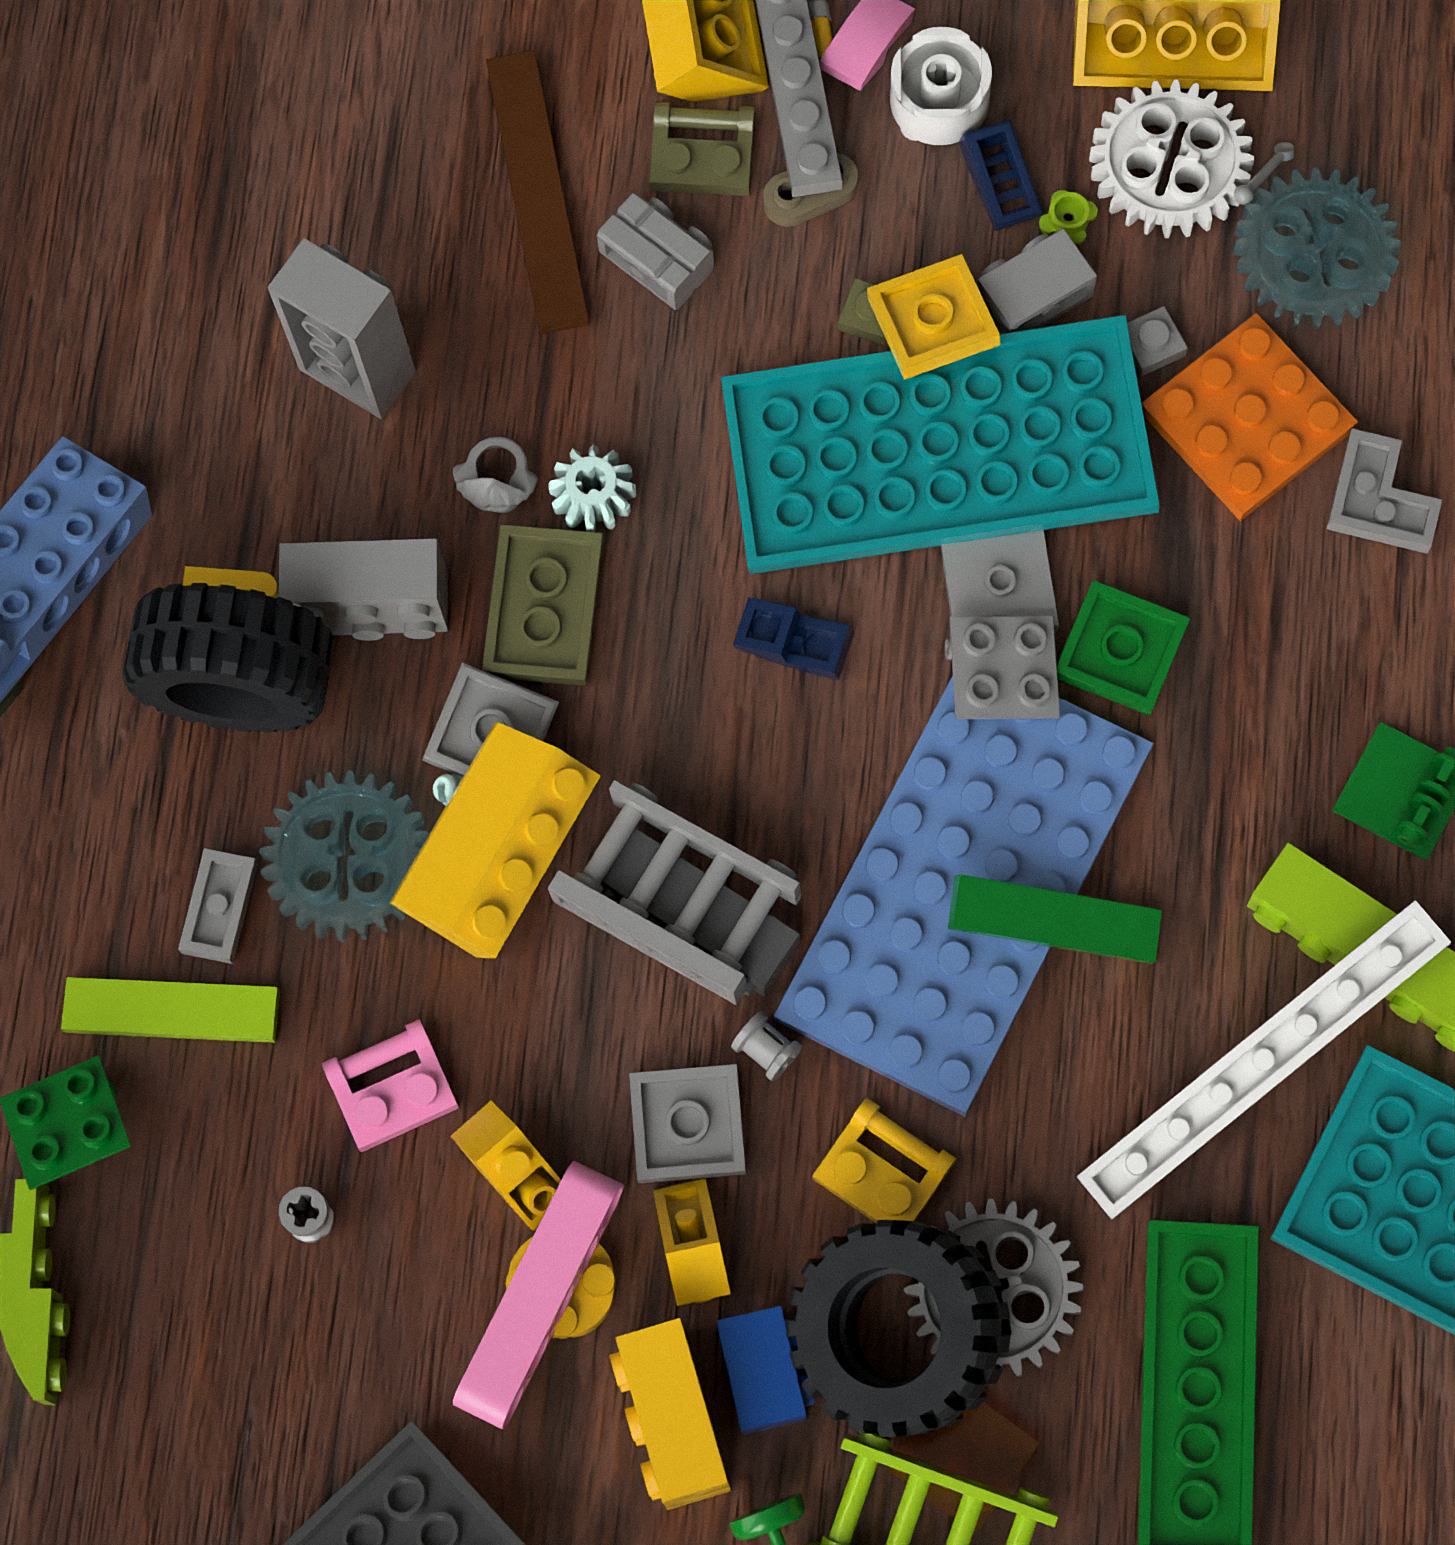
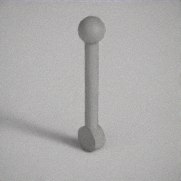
(1283, 152)

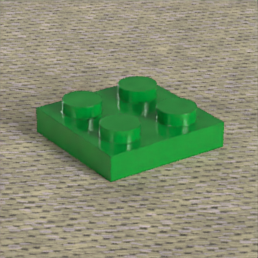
(1121, 647)

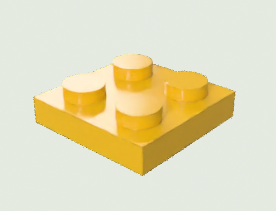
(933, 316)

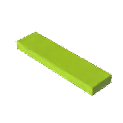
(170, 1009)

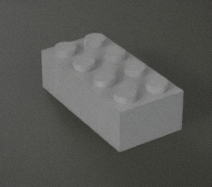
(343, 326)

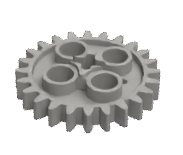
(1041, 1275)

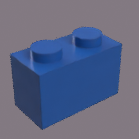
(761, 1370)

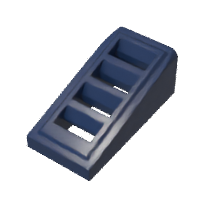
(987, 137)

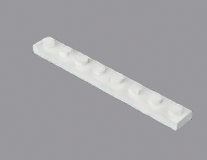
(1263, 1059)

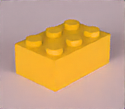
(669, 1415)

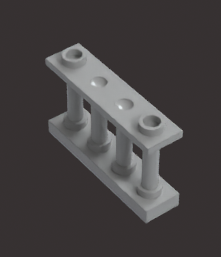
(674, 943)

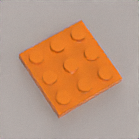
(1248, 416)

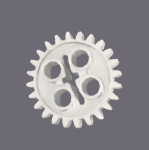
(1127, 145)

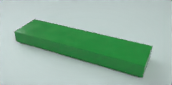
(1054, 919)

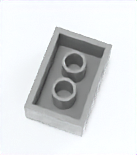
(369, 586)

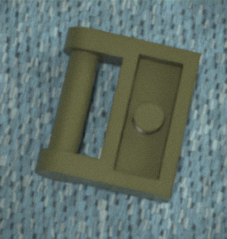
(700, 163)

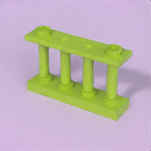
(874, 1449)

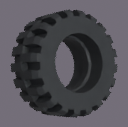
(228, 657)
(830, 1342)

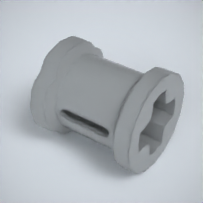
(766, 1046)
(298, 1200)

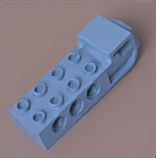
(57, 546)

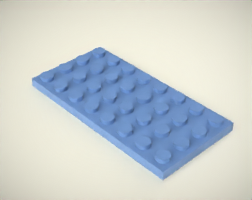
(976, 801)

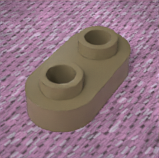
(807, 207)

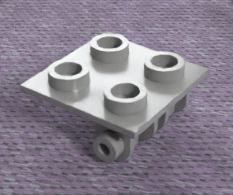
(1003, 667)

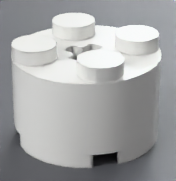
(940, 86)

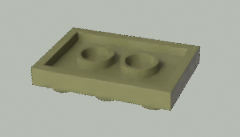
(543, 605)

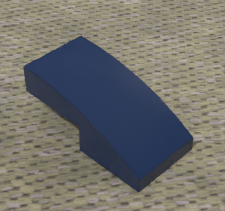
(793, 640)

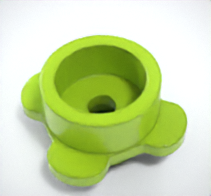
(1068, 203)

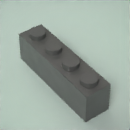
(767, 952)

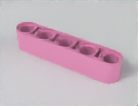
(538, 1295)

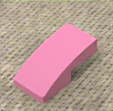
(864, 40)

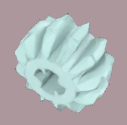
(589, 473)

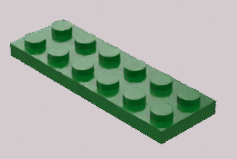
(1198, 1384)

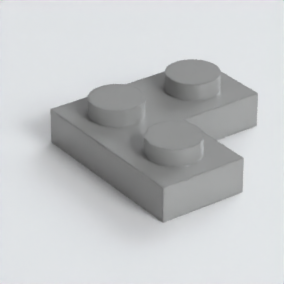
(1369, 505)

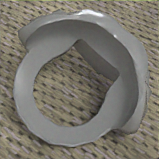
(490, 493)

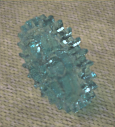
(1360, 238)
(299, 855)

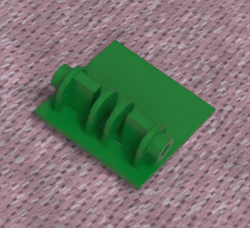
(1401, 791)
(65, 1122)

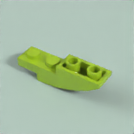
(29, 1314)

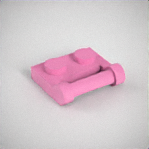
(397, 1101)

